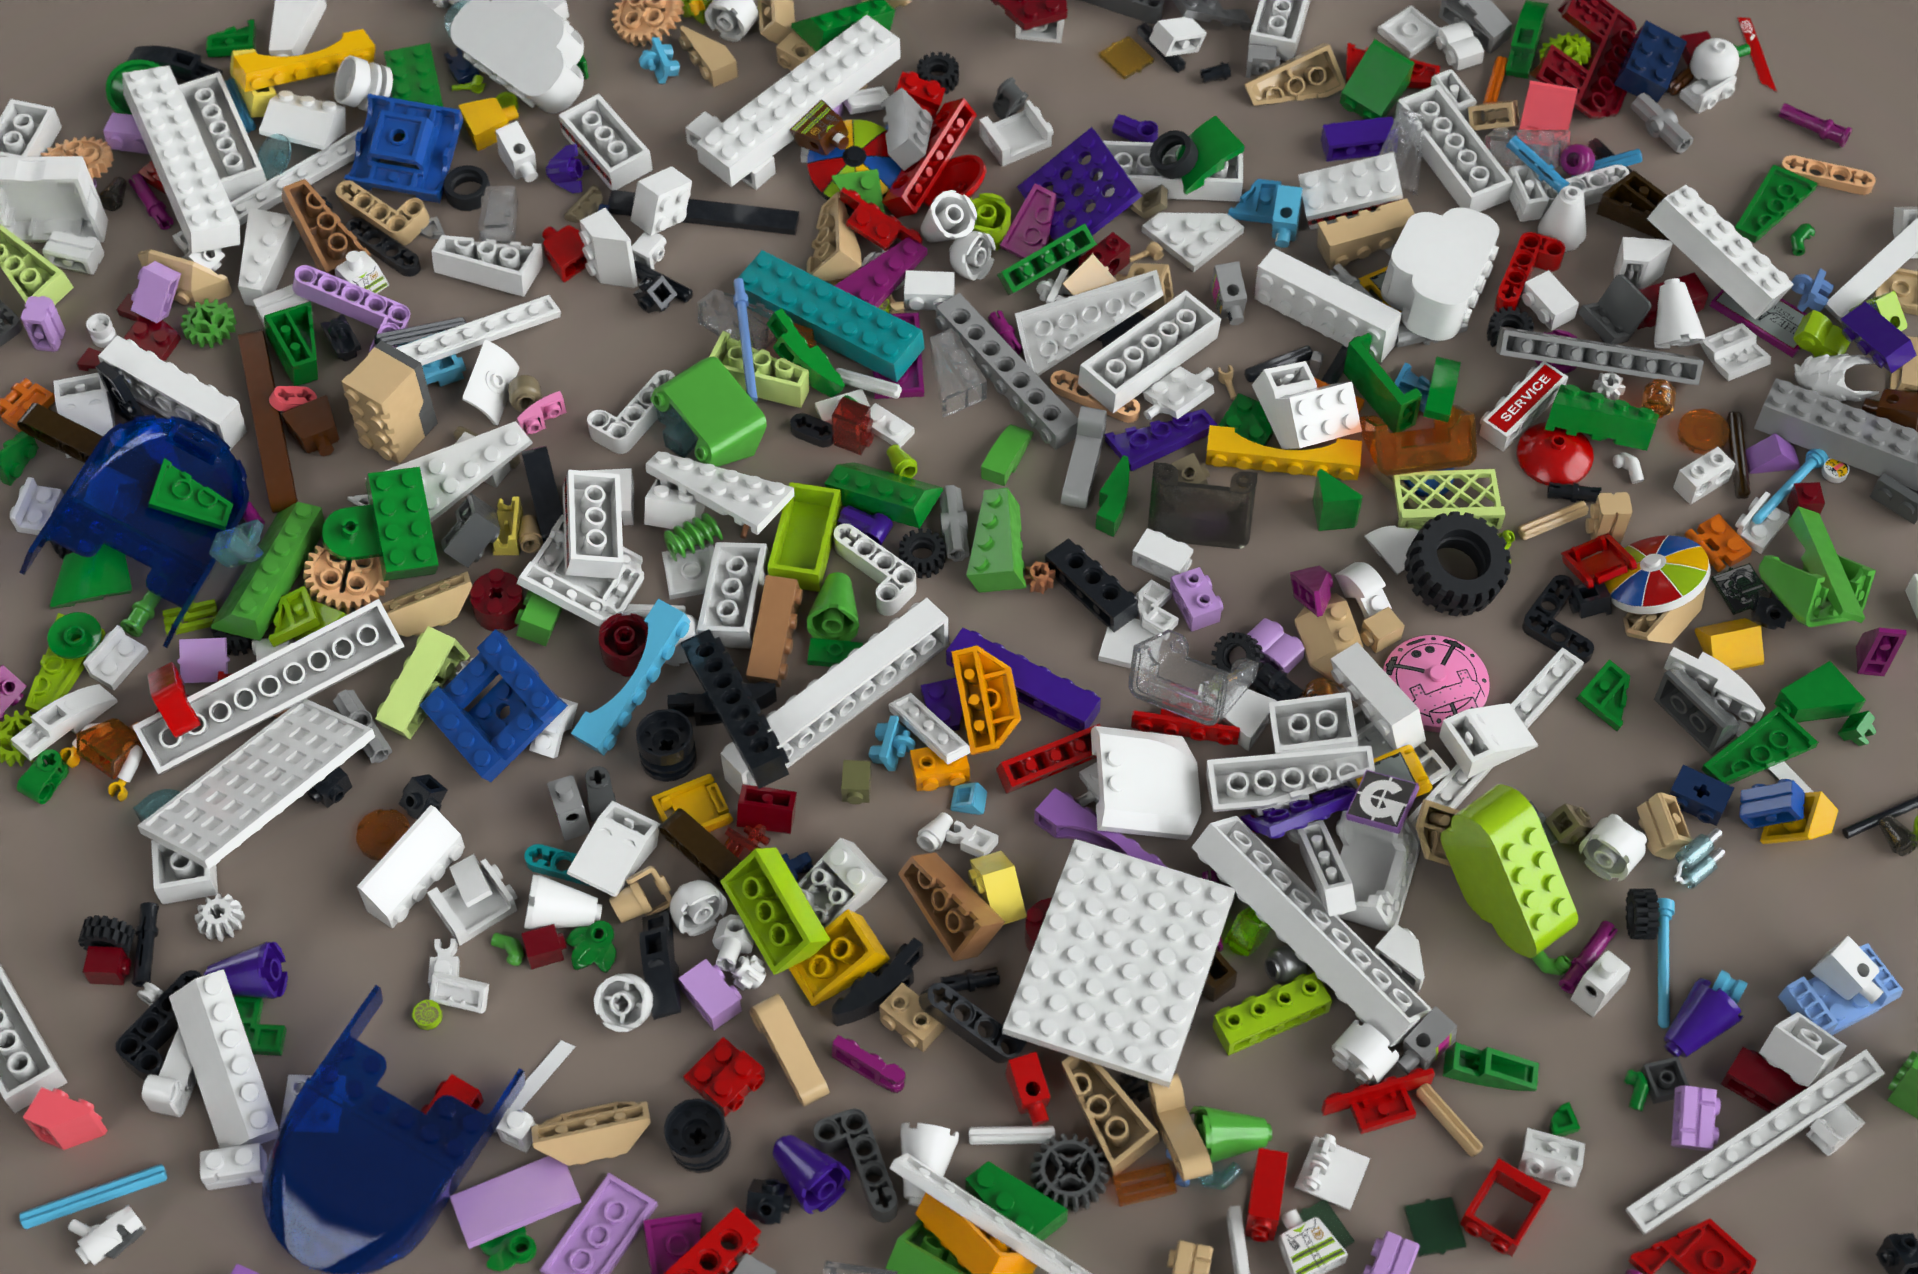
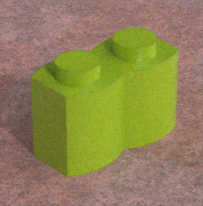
(1820, 336)

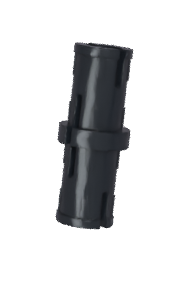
(1573, 492)
(972, 980)

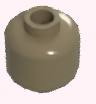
(524, 392)

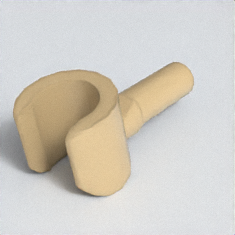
(1153, 250)
(895, 307)
(1227, 378)

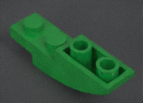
(1526, 39)
(794, 348)

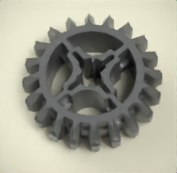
(1083, 1154)

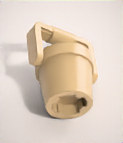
(633, 901)

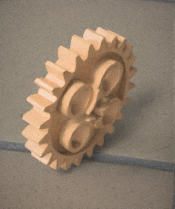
(644, 19)
(94, 152)
(322, 569)

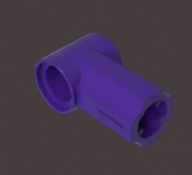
(1134, 130)
(874, 526)

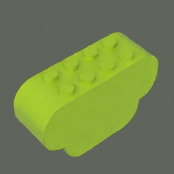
(1509, 870)

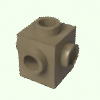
(1190, 466)
(1569, 824)

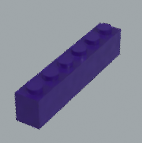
(1036, 684)

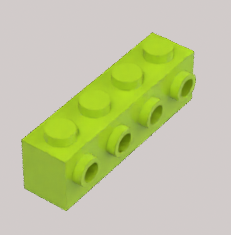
(1271, 1013)

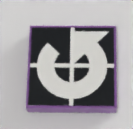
(1382, 801)

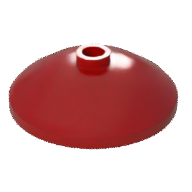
(960, 174)
(1555, 463)

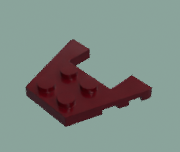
(1033, 13)
(148, 335)

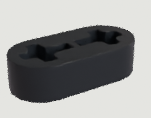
(812, 430)

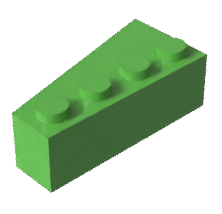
(997, 544)

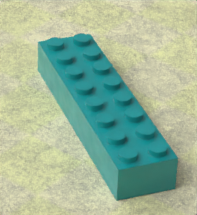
(835, 316)

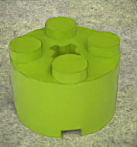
(992, 216)

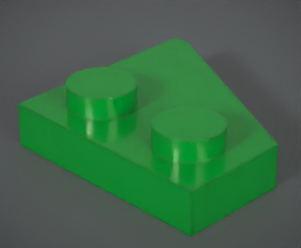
(229, 40)
(15, 456)
(1607, 694)

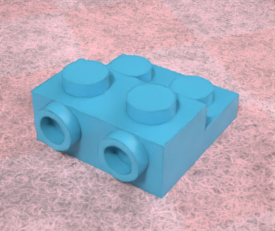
(444, 370)

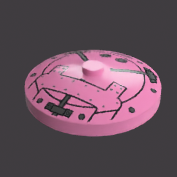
(1438, 677)

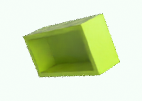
(805, 535)

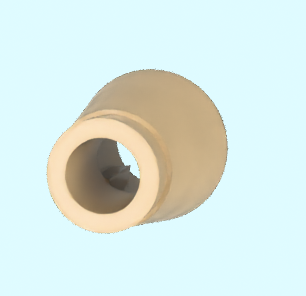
(529, 535)

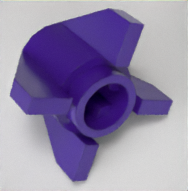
(565, 169)

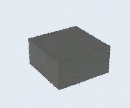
(1663, 1078)

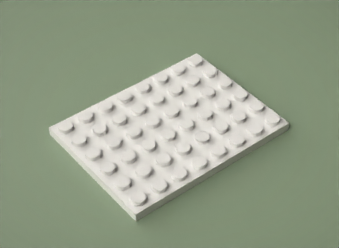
(1120, 962)

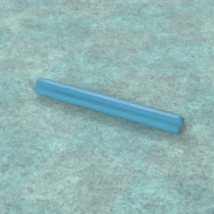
(93, 1196)

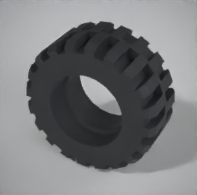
(1476, 541)

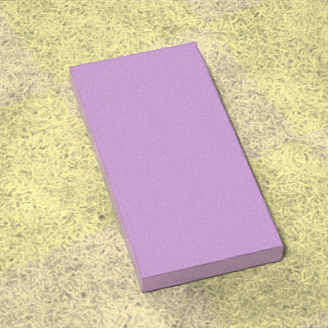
(514, 1200)
(601, 1230)

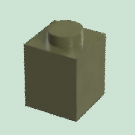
(856, 781)

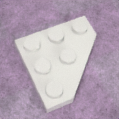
(1193, 236)

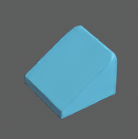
(969, 798)

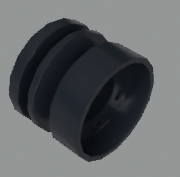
(666, 745)
(687, 1124)

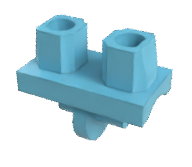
(660, 60)
(895, 743)

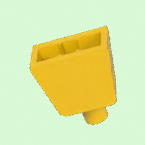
(484, 118)

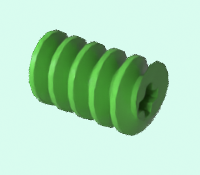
(692, 535)

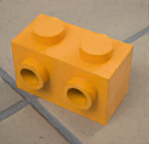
(932, 772)

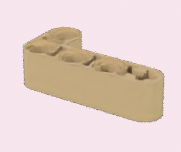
(400, 225)
(790, 1049)
(1179, 1130)

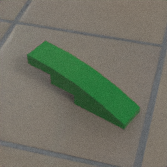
(1442, 389)

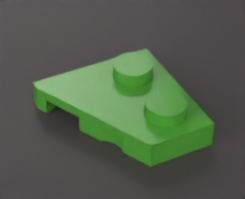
(864, 183)

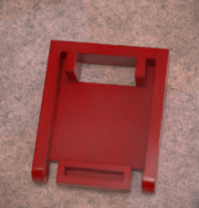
(1601, 567)

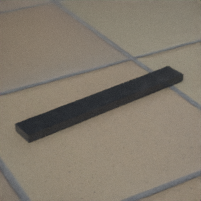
(720, 214)

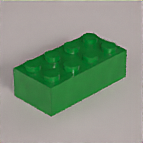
(414, 75)

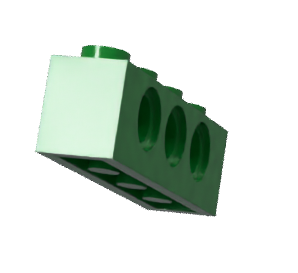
(1046, 259)

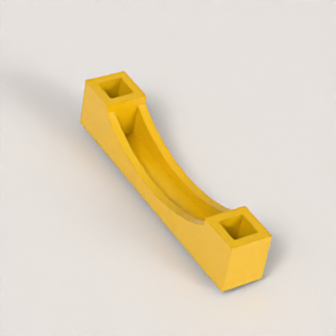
(263, 71)
(1231, 450)

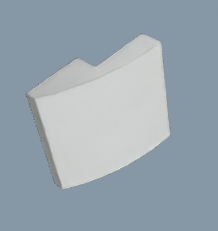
(1735, 352)

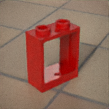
(1519, 1184)
(1266, 1195)

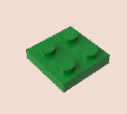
(1248, 420)

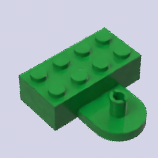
(390, 527)

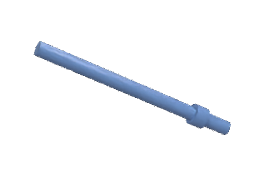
(741, 302)

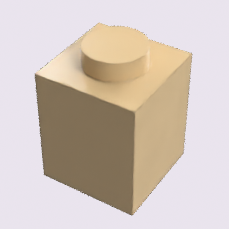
(1381, 630)

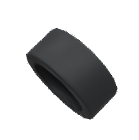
(1184, 164)
(464, 174)

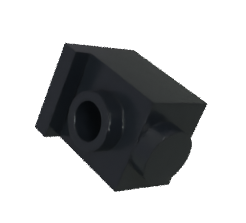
(1590, 601)

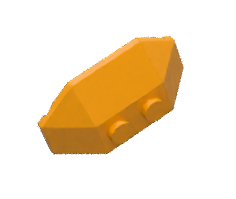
(986, 698)

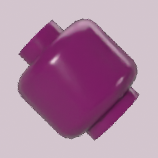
(1570, 157)

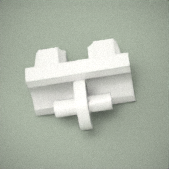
(1051, 290)

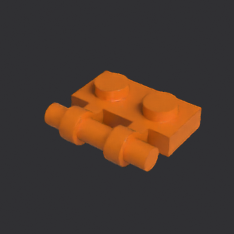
(27, 395)
(1722, 539)

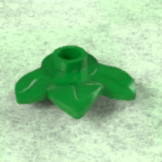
(589, 949)
(504, 1250)

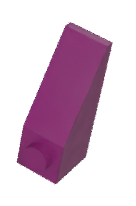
(1312, 588)
(1877, 650)

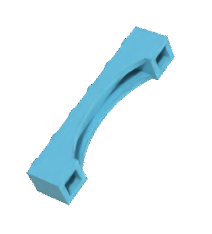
(601, 727)

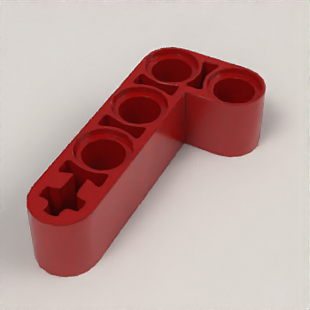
(1531, 252)
(171, 700)

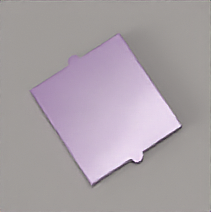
(202, 659)

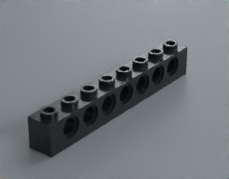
(735, 708)

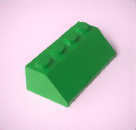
(825, 27)
(884, 493)

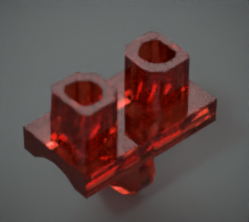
(737, 842)

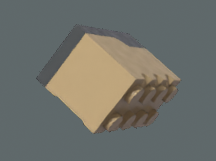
(389, 402)

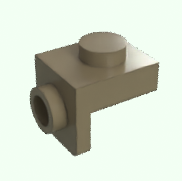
(1151, 202)

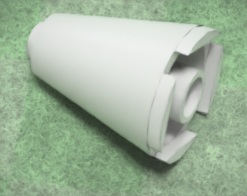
(949, 217)
(1566, 218)
(1676, 317)
(559, 905)
(930, 1146)

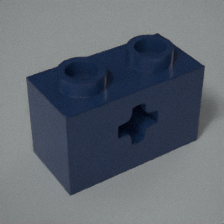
(1701, 795)

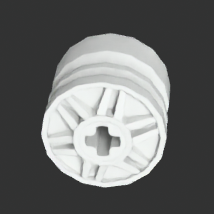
(358, 79)

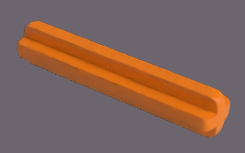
(1496, 80)

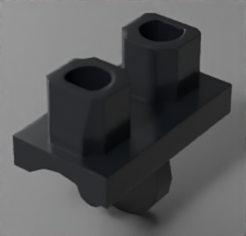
(341, 338)
(1276, 684)

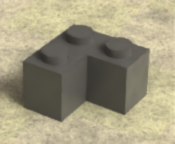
(474, 529)

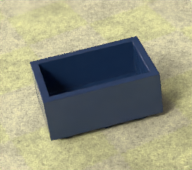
(1650, 62)

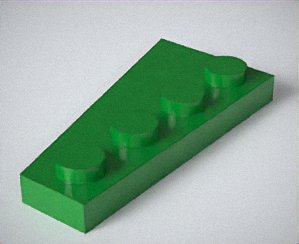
(1773, 201)
(1760, 747)

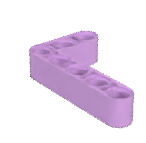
(339, 300)

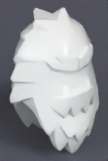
(1827, 373)

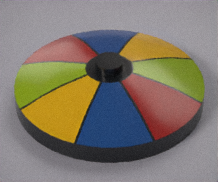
(864, 152)

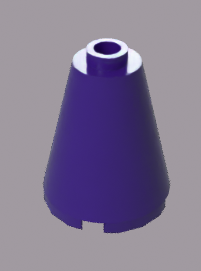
(255, 971)
(1701, 1019)
(810, 1173)

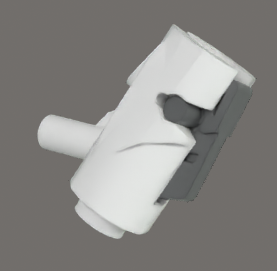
(109, 1237)

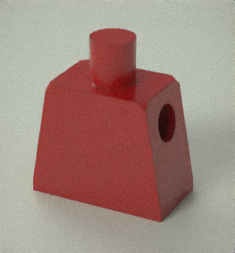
(564, 251)
(1026, 1076)

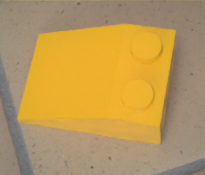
(847, 956)

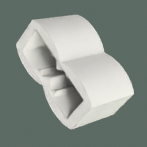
(1460, 45)

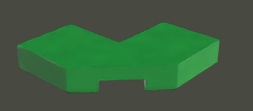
(262, 1038)

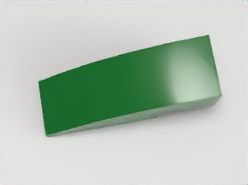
(1113, 499)
(1490, 1068)

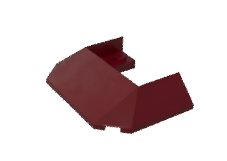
(1610, 38)

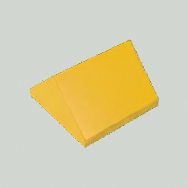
(1733, 643)

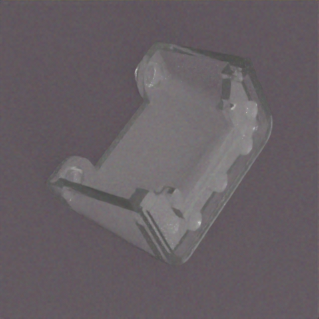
(1173, 681)

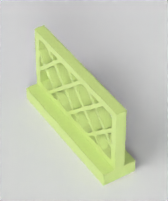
(1418, 517)

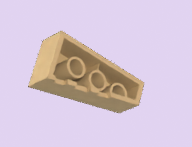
(1363, 233)

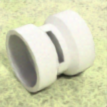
(101, 329)

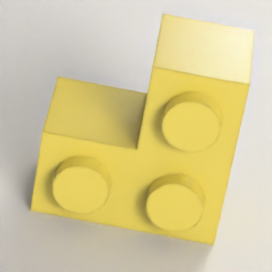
(998, 882)

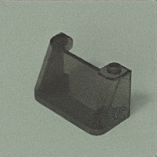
(1200, 511)

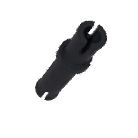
(145, 943)

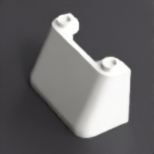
(1379, 869)

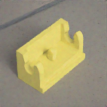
(509, 521)

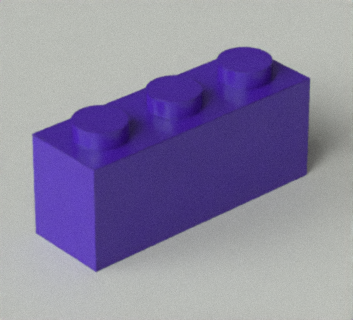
(1355, 138)
(1877, 337)

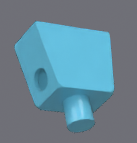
(1286, 215)

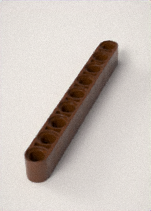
(267, 421)

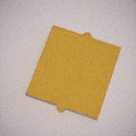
(1126, 57)

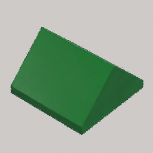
(1335, 503)

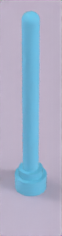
(1814, 459)
(1666, 910)

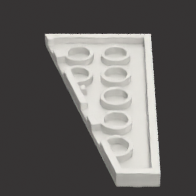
(1067, 325)
(465, 465)
(725, 491)

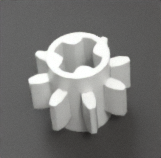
(1609, 385)
(748, 972)

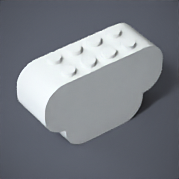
(522, 49)
(1440, 270)

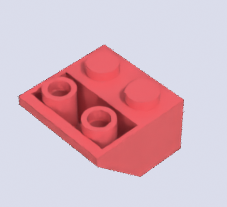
(63, 1120)

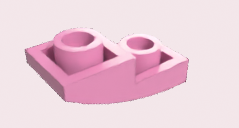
(548, 407)

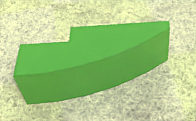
(1005, 454)

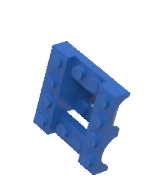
(428, 143)
(481, 733)

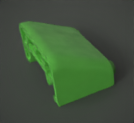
(715, 410)
(1804, 594)

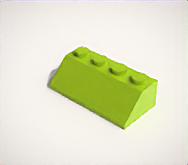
(774, 909)

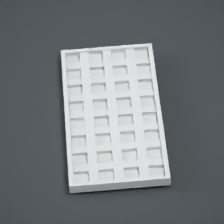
(255, 782)

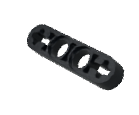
(386, 243)

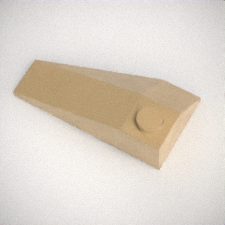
(1300, 78)
(836, 245)

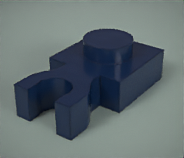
(460, 68)

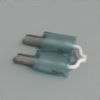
(1695, 859)

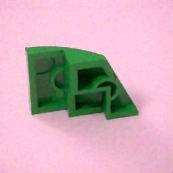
(1215, 147)
(91, 578)

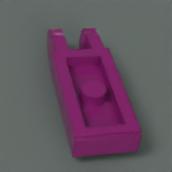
(868, 1065)

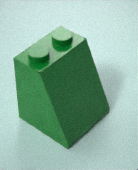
(1377, 82)

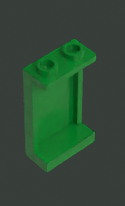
(1396, 409)

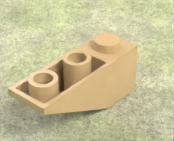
(713, 58)

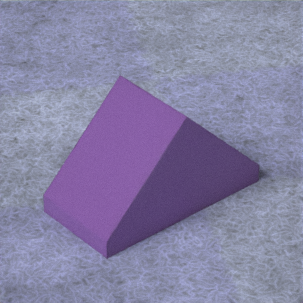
(1771, 456)

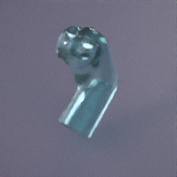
(1222, 1179)

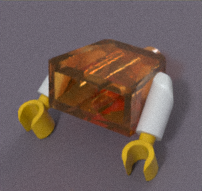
(111, 749)

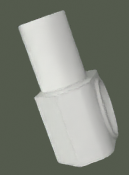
(731, 939)

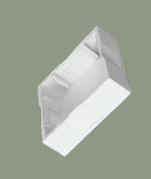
(49, 196)

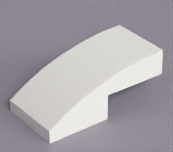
(470, 880)

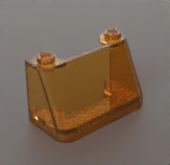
(1436, 448)

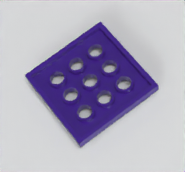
(1082, 176)

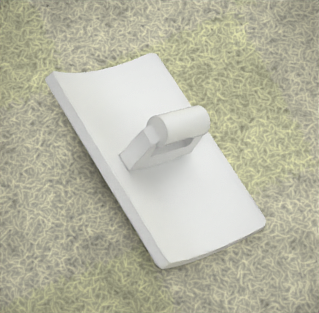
(490, 381)

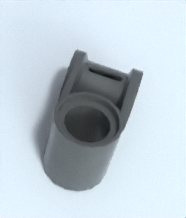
(1009, 99)
(598, 794)

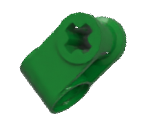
(42, 779)

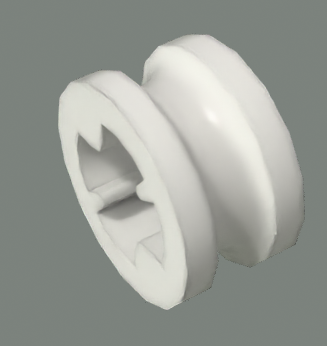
(150, 993)

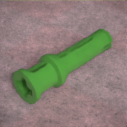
(140, 614)

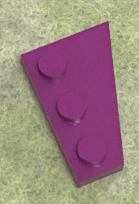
(1032, 223)

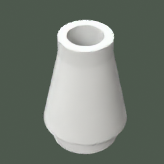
(933, 834)

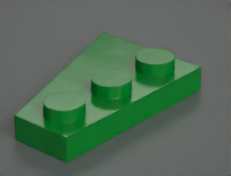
(184, 497)

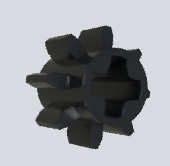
(1134, 1087)

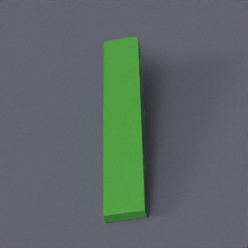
(1823, 560)

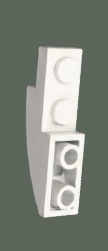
(1723, 683)
(61, 716)

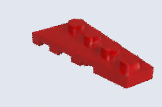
(1421, 73)

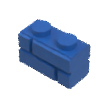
(1772, 803)

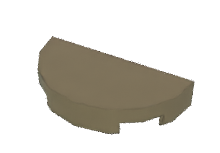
(585, 206)

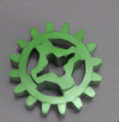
(208, 323)

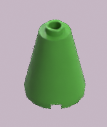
(834, 610)
(1230, 1132)

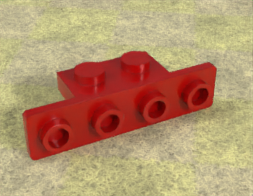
(873, 223)
(1175, 724)
(1381, 1103)

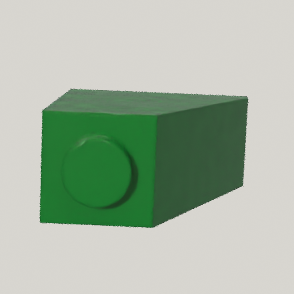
(1820, 696)

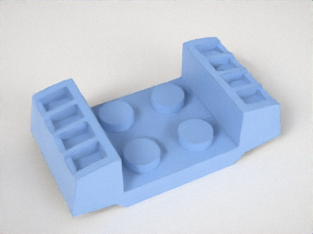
(1832, 1011)

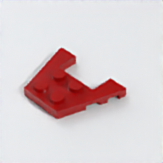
(1697, 1250)

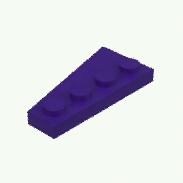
(1159, 438)
(1300, 812)

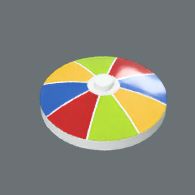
(1666, 576)

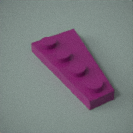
(885, 273)

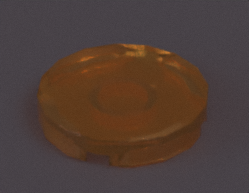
(1703, 431)
(380, 832)

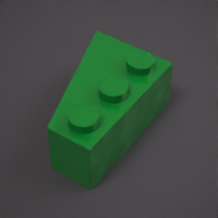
(293, 341)
(1016, 1200)

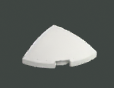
(1392, 545)

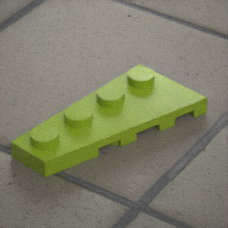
(54, 678)

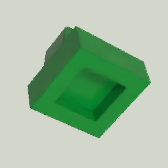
(1857, 726)

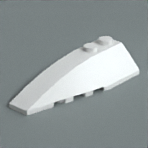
(1277, 778)

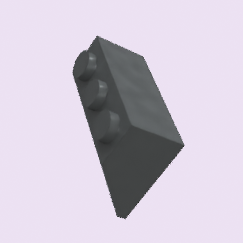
(1696, 710)

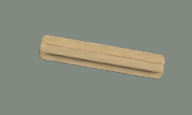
(1553, 520)
(1449, 1120)

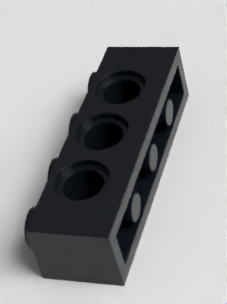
(1092, 585)

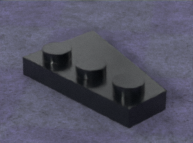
(118, 392)

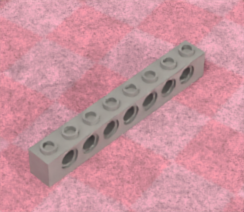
(1599, 355)
(1008, 372)

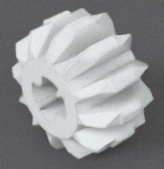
(229, 913)

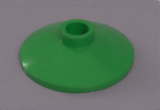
(72, 627)

